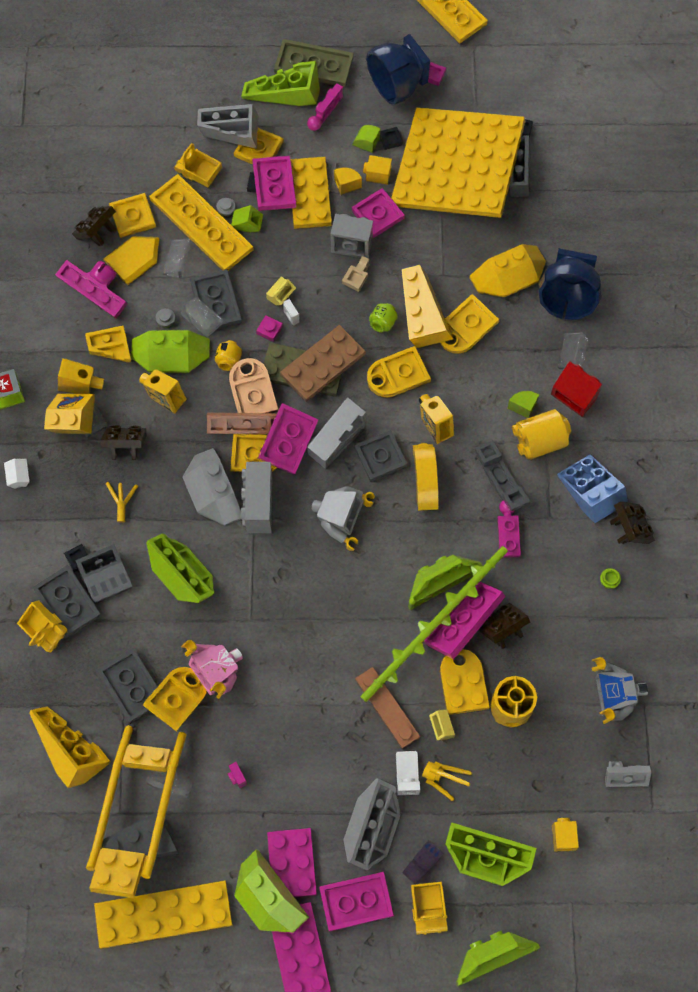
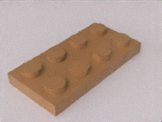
(322, 363)

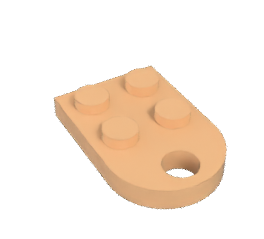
(254, 390)

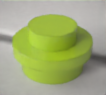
(610, 578)

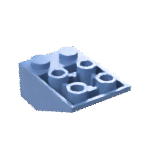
(593, 488)

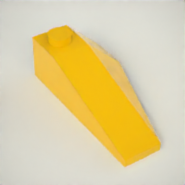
(69, 753)

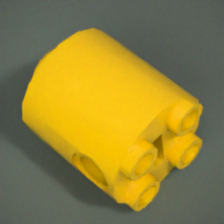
(542, 434)
(513, 701)

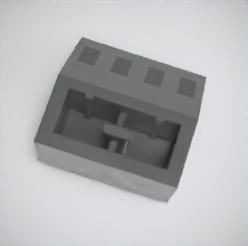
(104, 573)

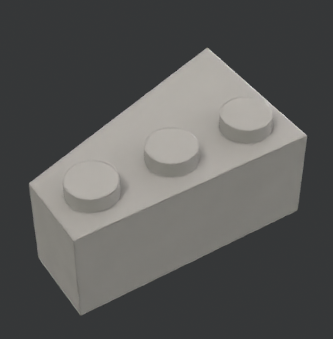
(230, 124)

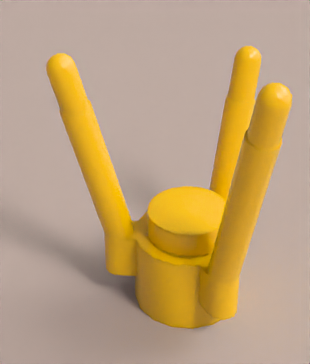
(435, 771)

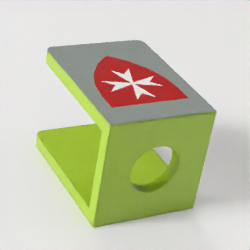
(10, 389)

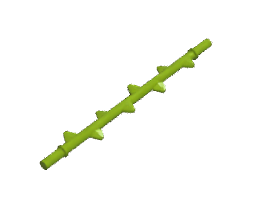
(426, 628)

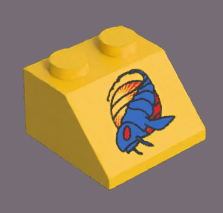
(70, 414)

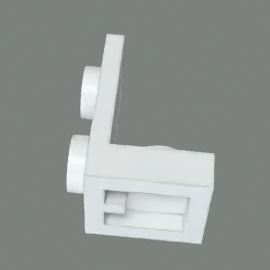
(407, 773)

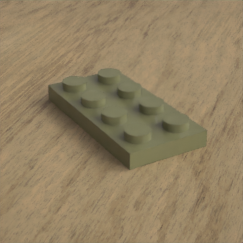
(331, 63)
(281, 356)

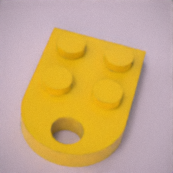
(469, 324)
(399, 373)
(463, 684)
(175, 697)

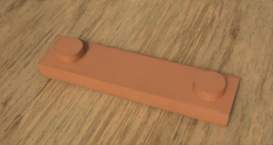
(239, 423)
(389, 710)

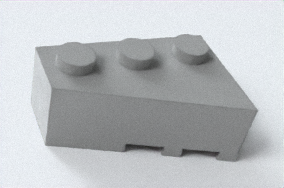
(337, 433)

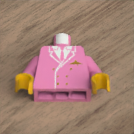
(213, 666)

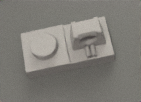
(626, 776)

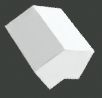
(16, 473)

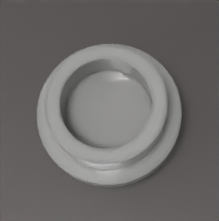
(225, 206)
(165, 317)

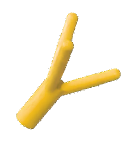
(121, 505)

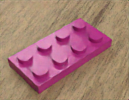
(465, 621)
(302, 957)

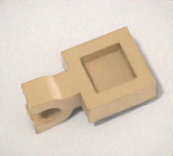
(357, 275)

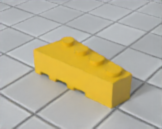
(423, 311)

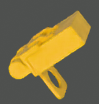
(198, 166)
(42, 626)
(429, 908)

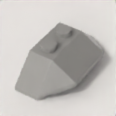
(211, 489)
(372, 825)

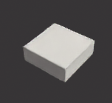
(291, 312)

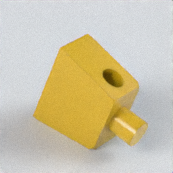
(77, 378)

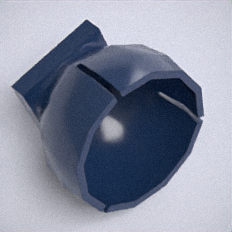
(398, 69)
(571, 281)

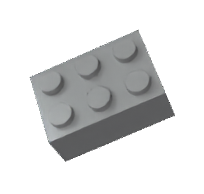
(257, 497)

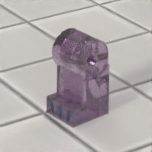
(422, 862)

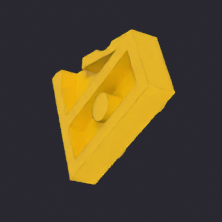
(109, 343)

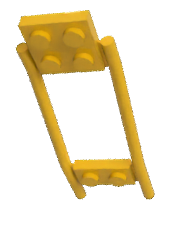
(119, 870)

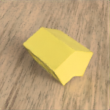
(280, 291)
(442, 725)

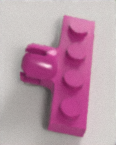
(93, 285)

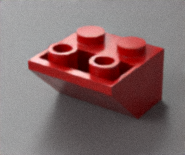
(576, 389)

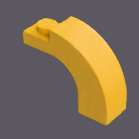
(426, 476)

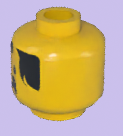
(227, 355)

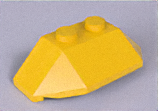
(509, 271)

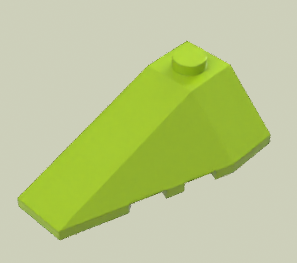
(291, 87)

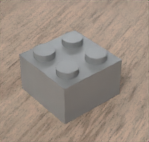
(351, 236)

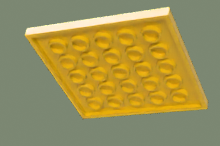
(458, 162)

